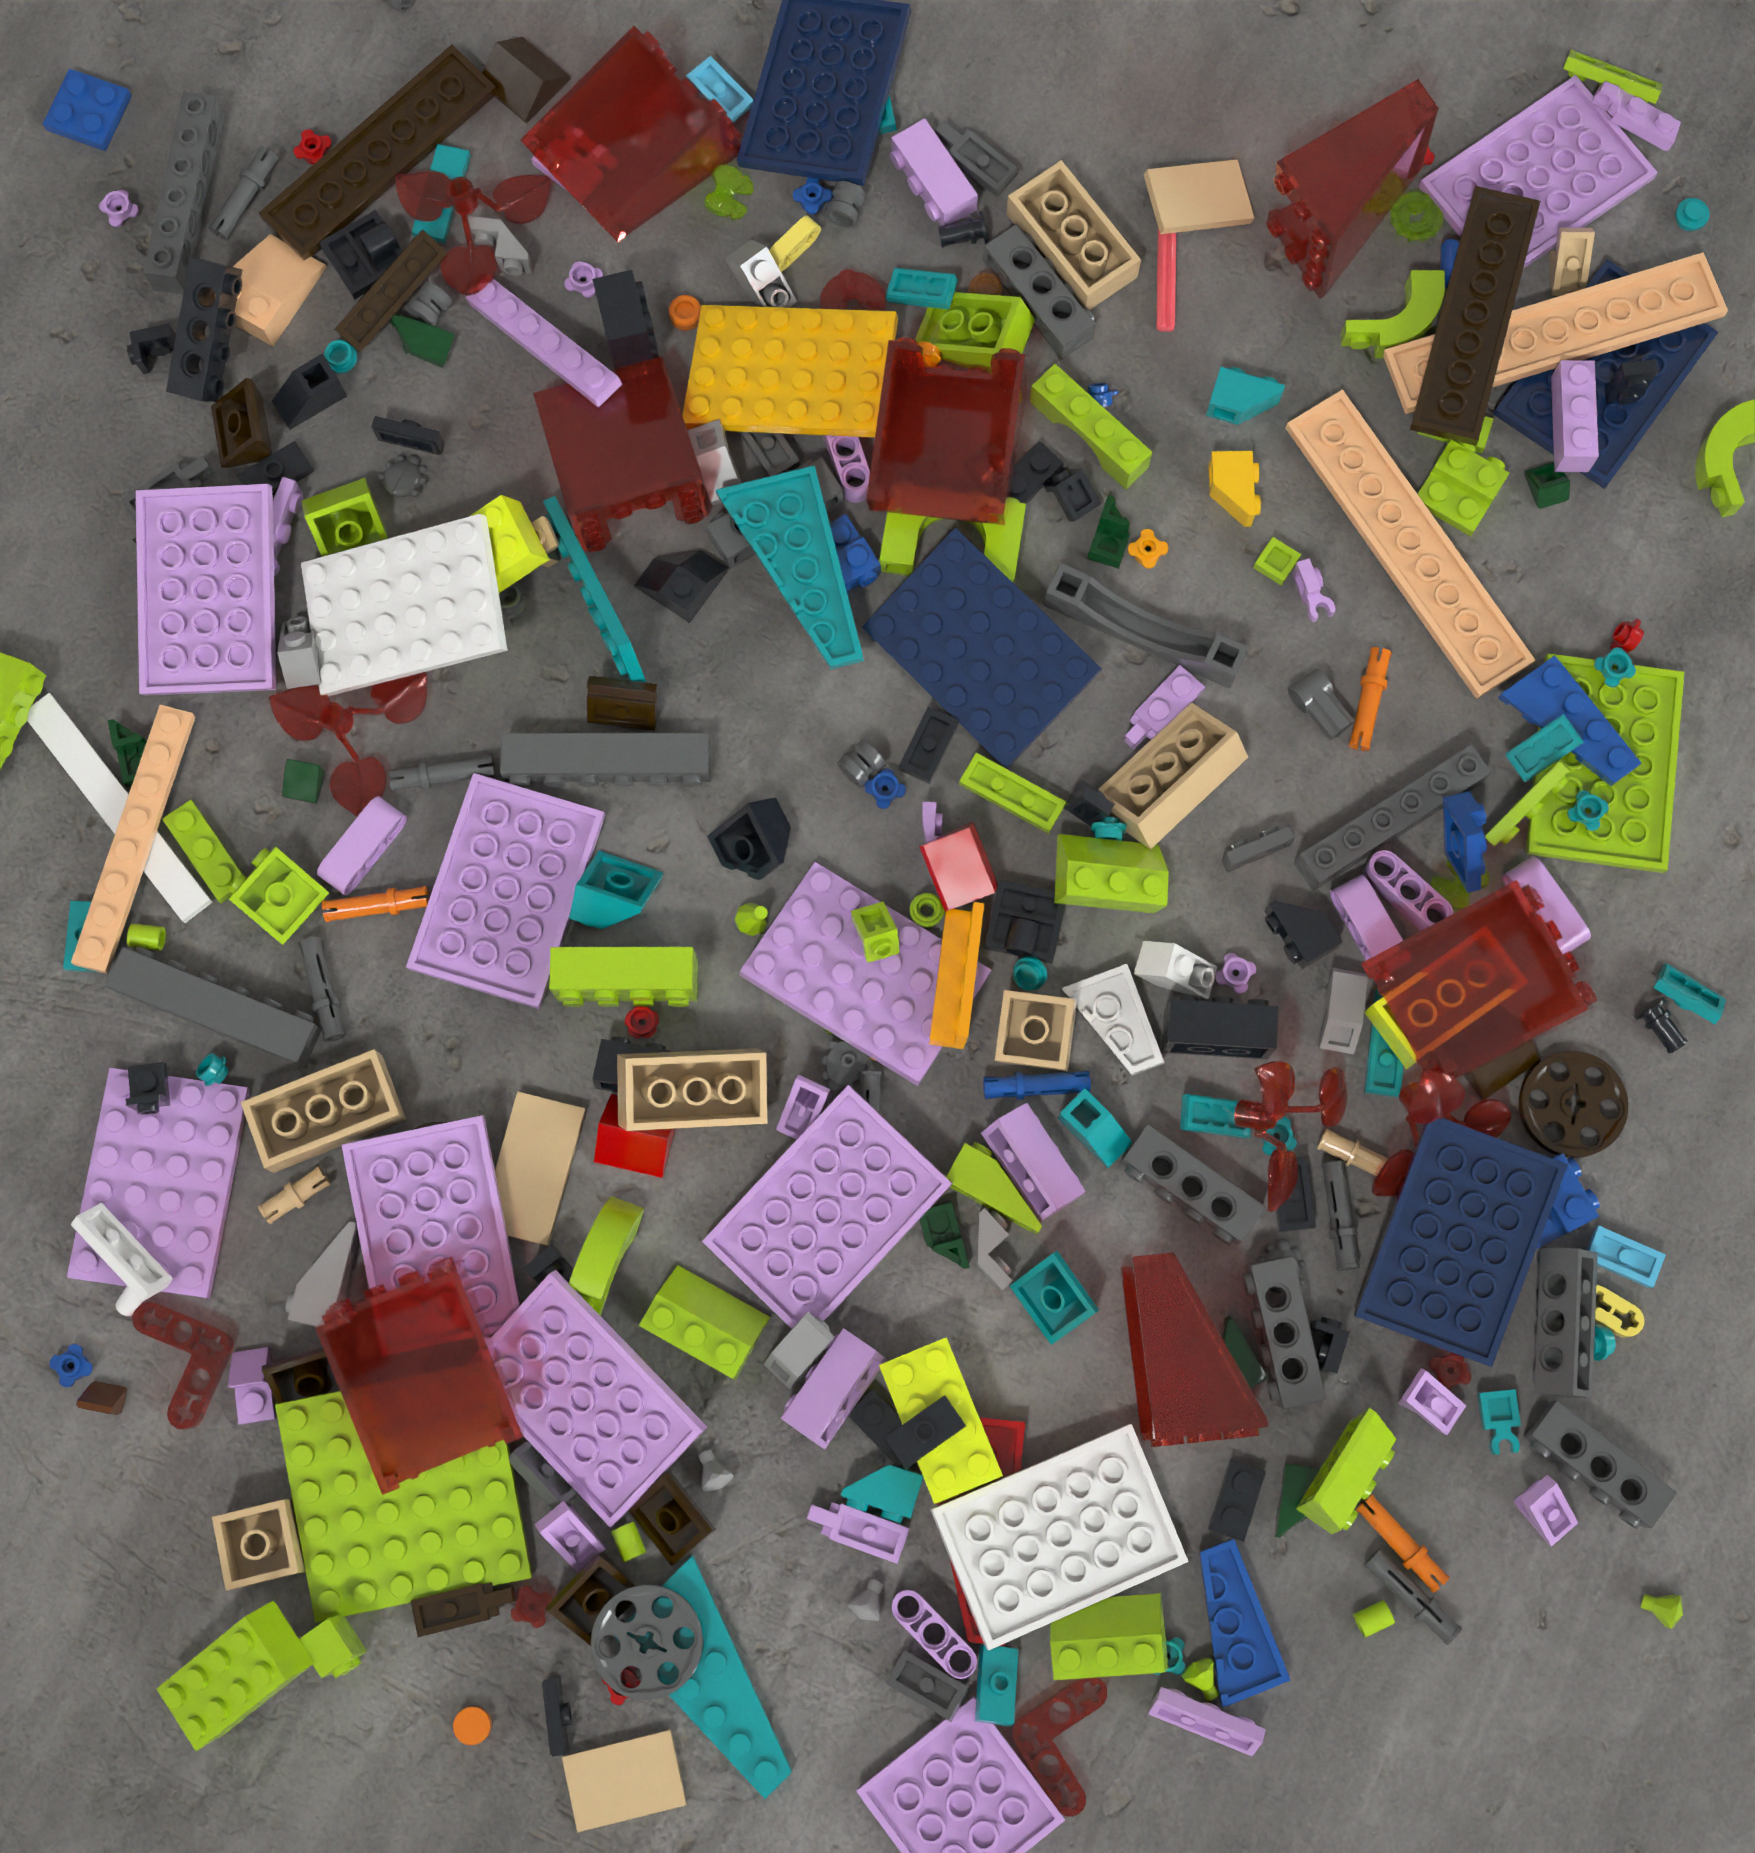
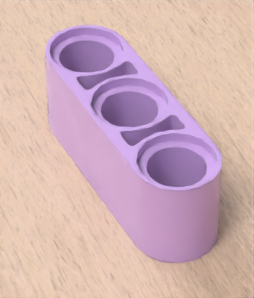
(849, 466)
(361, 845)
(1403, 875)
(1557, 904)
(1365, 916)
(939, 1651)

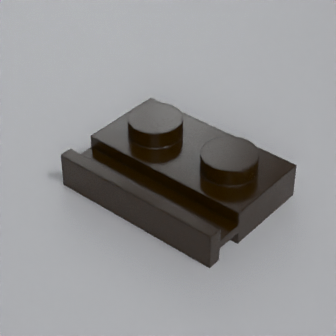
(622, 703)

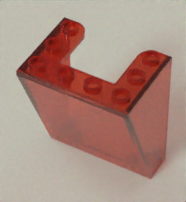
(632, 136)
(1349, 183)
(947, 436)
(623, 453)
(1481, 982)
(1180, 1362)
(419, 1373)

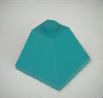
(612, 891)

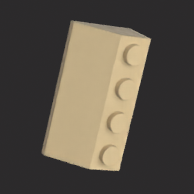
(1173, 774)

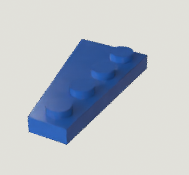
(1554, 692)
(1240, 1635)

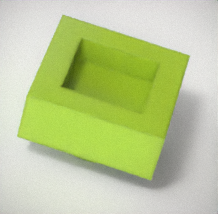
(1277, 561)

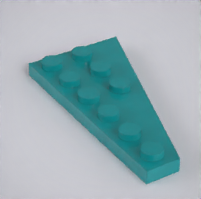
(793, 540)
(593, 594)
(719, 1691)

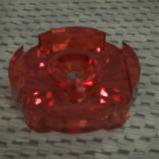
(850, 286)

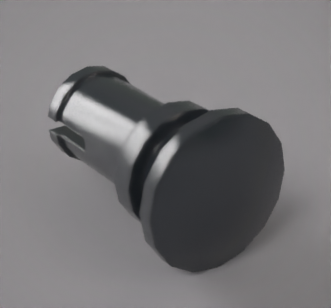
(965, 231)
(1661, 1024)

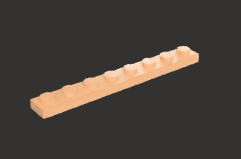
(133, 839)

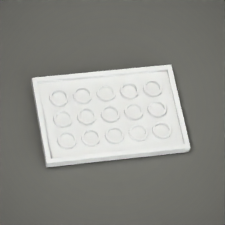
(404, 605)
(1059, 1536)

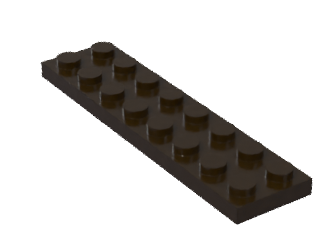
(377, 150)
(1475, 316)

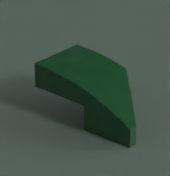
(423, 340)
(1110, 537)
(129, 750)
(943, 1234)
(1242, 1353)
(1295, 1484)

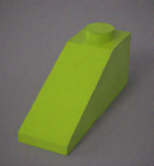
(986, 1183)

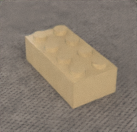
(1074, 235)
(692, 1089)
(323, 1111)

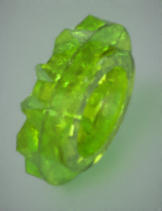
(1416, 203)

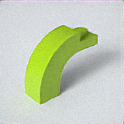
(1422, 302)
(1715, 457)
(603, 1250)

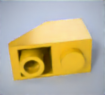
(1232, 484)

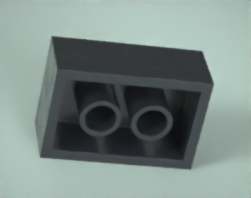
(625, 319)
(1220, 1027)

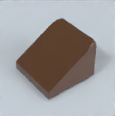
(103, 1398)

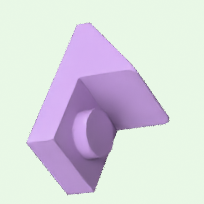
(252, 1393)
(1432, 1402)
(1547, 1509)
(570, 1535)

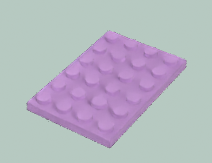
(1552, 153)
(205, 590)
(505, 890)
(820, 970)
(165, 1179)
(433, 1199)
(827, 1211)
(590, 1399)

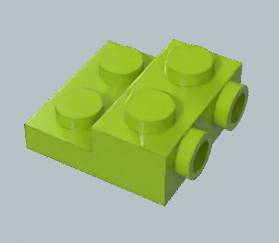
(1462, 486)
(276, 894)

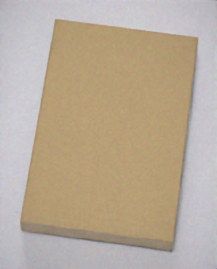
(1198, 196)
(624, 1780)

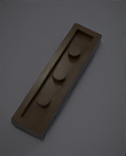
(390, 290)

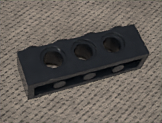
(190, 340)

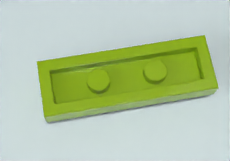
(1600, 71)
(1012, 793)
(1529, 804)
(203, 849)

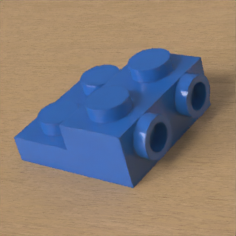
(855, 556)
(1465, 838)
(1571, 1206)

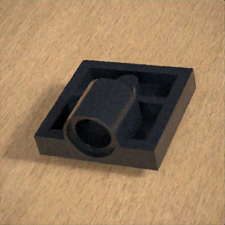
(361, 252)
(1024, 922)

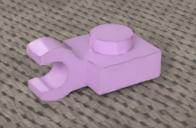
(1309, 586)

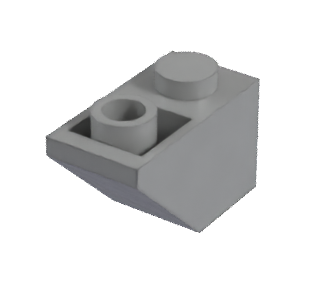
(760, 276)
(298, 653)

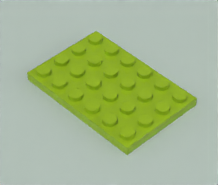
(1640, 805)

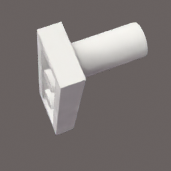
(124, 1255)

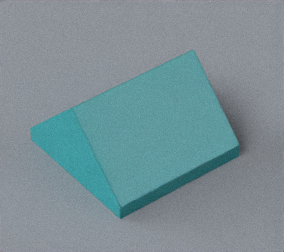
(1054, 1297)

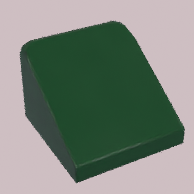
(1547, 485)
(302, 781)

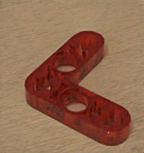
(199, 1359)
(1048, 1730)

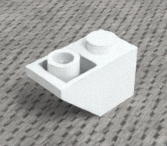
(1175, 969)

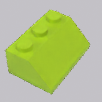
(1110, 874)
(705, 1322)
(1348, 1472)
(1110, 1639)

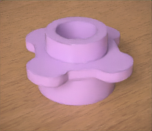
(112, 202)
(578, 271)
(1245, 970)

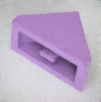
(803, 1106)

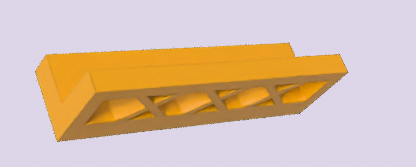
(956, 977)

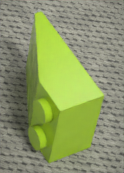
(977, 328)

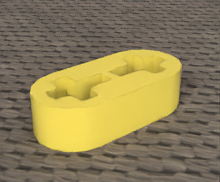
(795, 242)
(1619, 1305)

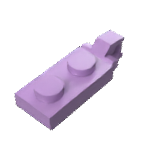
(1637, 116)
(1163, 706)
(861, 1530)

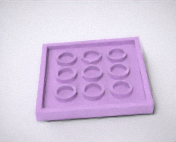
(960, 1793)

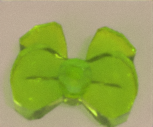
(728, 181)
(1455, 892)

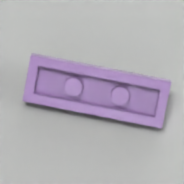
(1207, 1721)

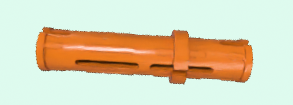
(1372, 686)
(390, 901)
(1403, 1544)

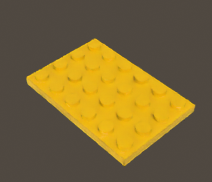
(789, 370)

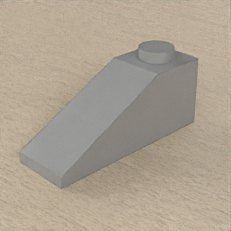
(326, 1279)

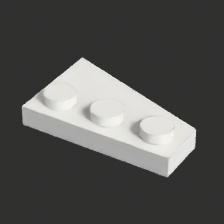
(1118, 1016)

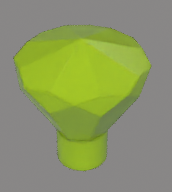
(751, 919)
(1665, 1608)
(1201, 1676)

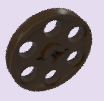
(1585, 1094)

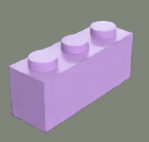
(933, 174)
(1574, 416)
(1033, 1162)
(833, 1388)

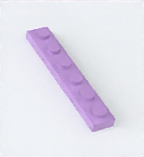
(545, 342)

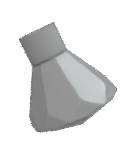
(713, 1473)
(867, 1603)

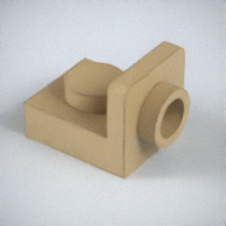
(547, 538)

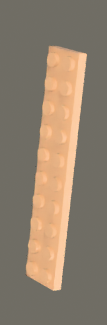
(1583, 324)
(1410, 544)

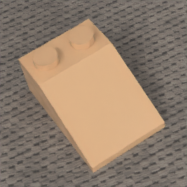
(273, 288)

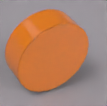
(684, 312)
(472, 1725)

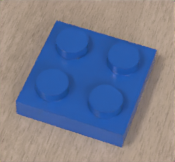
(87, 109)

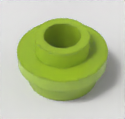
(923, 900)

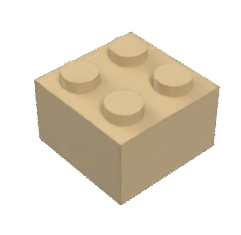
(1035, 1030)
(258, 1544)

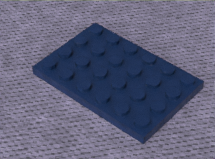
(824, 88)
(1619, 427)
(981, 648)
(1460, 1240)

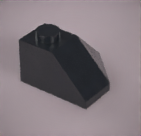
(682, 581)
(753, 839)

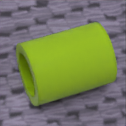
(146, 936)
(628, 1541)
(1374, 1618)

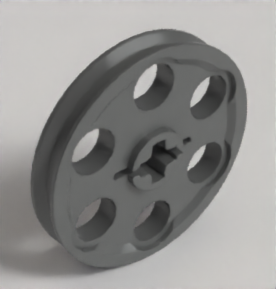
(630, 1654)

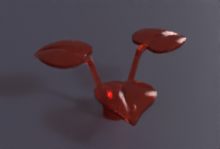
(427, 193)
(305, 712)
(1277, 1087)
(1430, 1099)

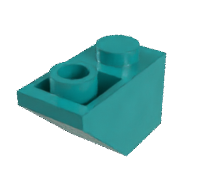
(1242, 396)
(1095, 1128)
(887, 1489)

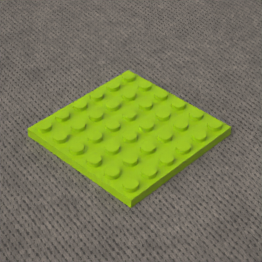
(384, 1550)

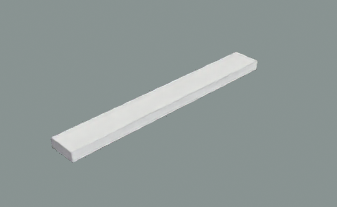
(109, 800)

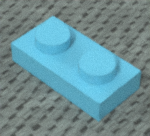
(716, 83)
(1626, 1257)

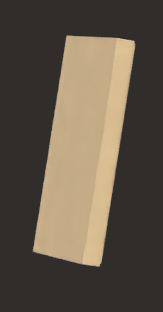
(536, 1164)

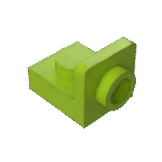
(876, 931)

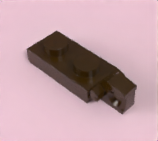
(459, 1607)

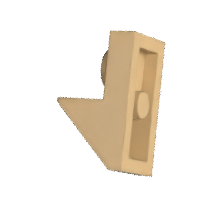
(1571, 260)

